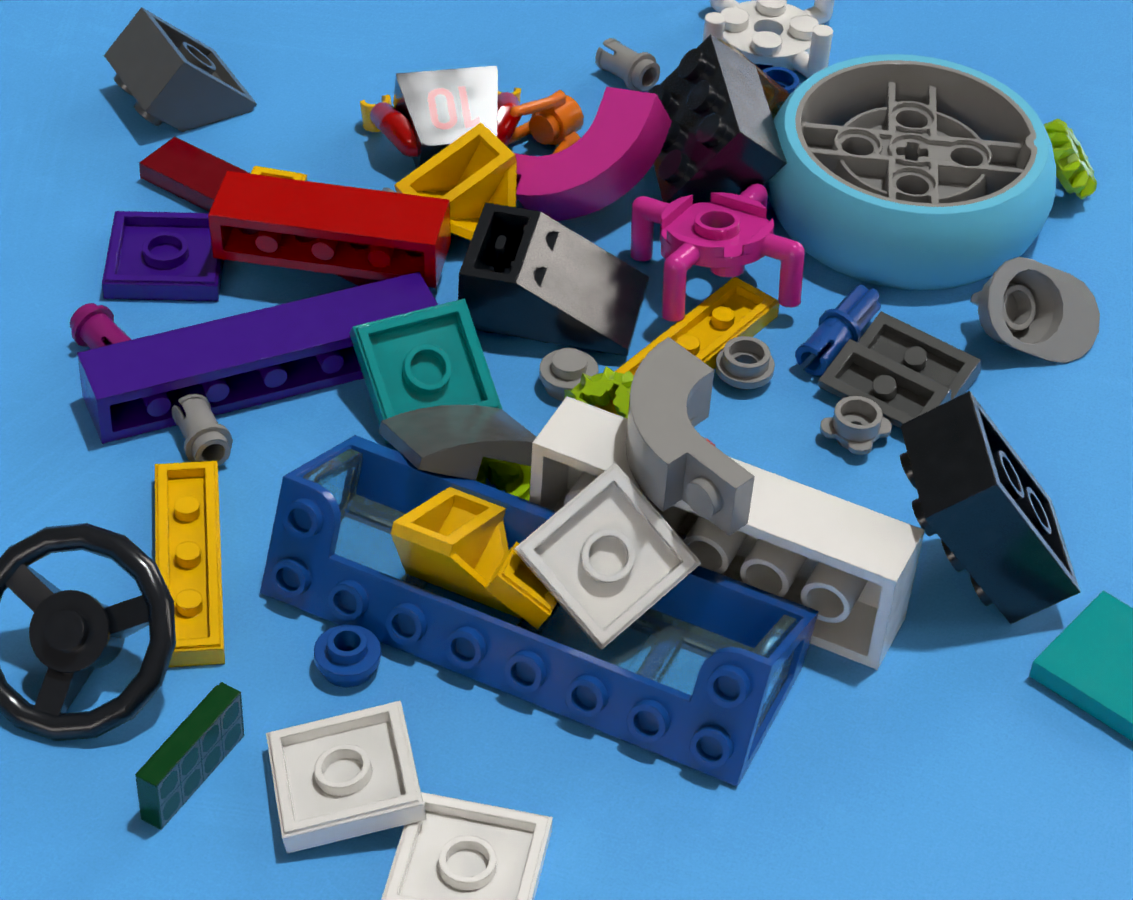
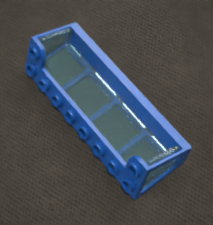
(683, 680)

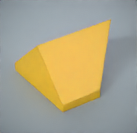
(467, 173)
(454, 544)

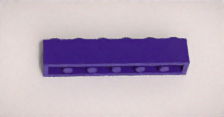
(238, 357)

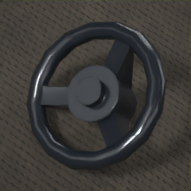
(79, 634)

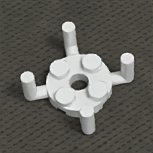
(775, 32)

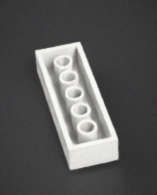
(796, 542)

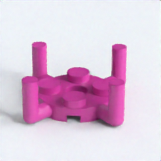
(716, 235)

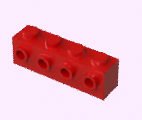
(329, 228)

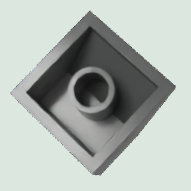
(174, 75)

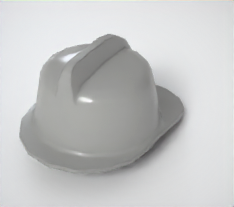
(1038, 310)

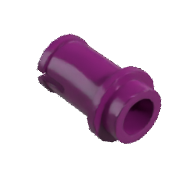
(95, 327)

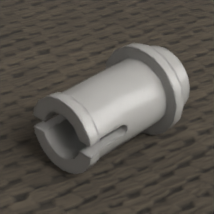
(636, 69)
(203, 435)

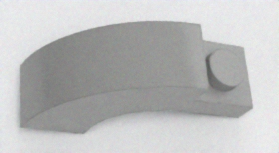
(666, 451)

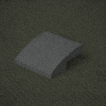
(900, 370)
(457, 437)

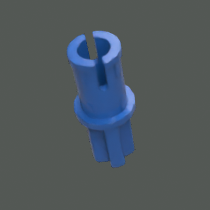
(837, 327)

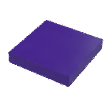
(161, 258)

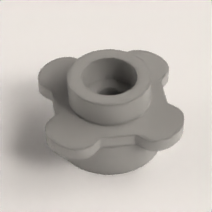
(856, 424)

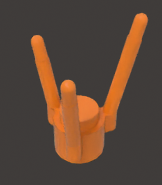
(552, 120)

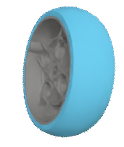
(911, 171)

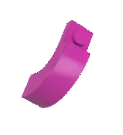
(601, 163)

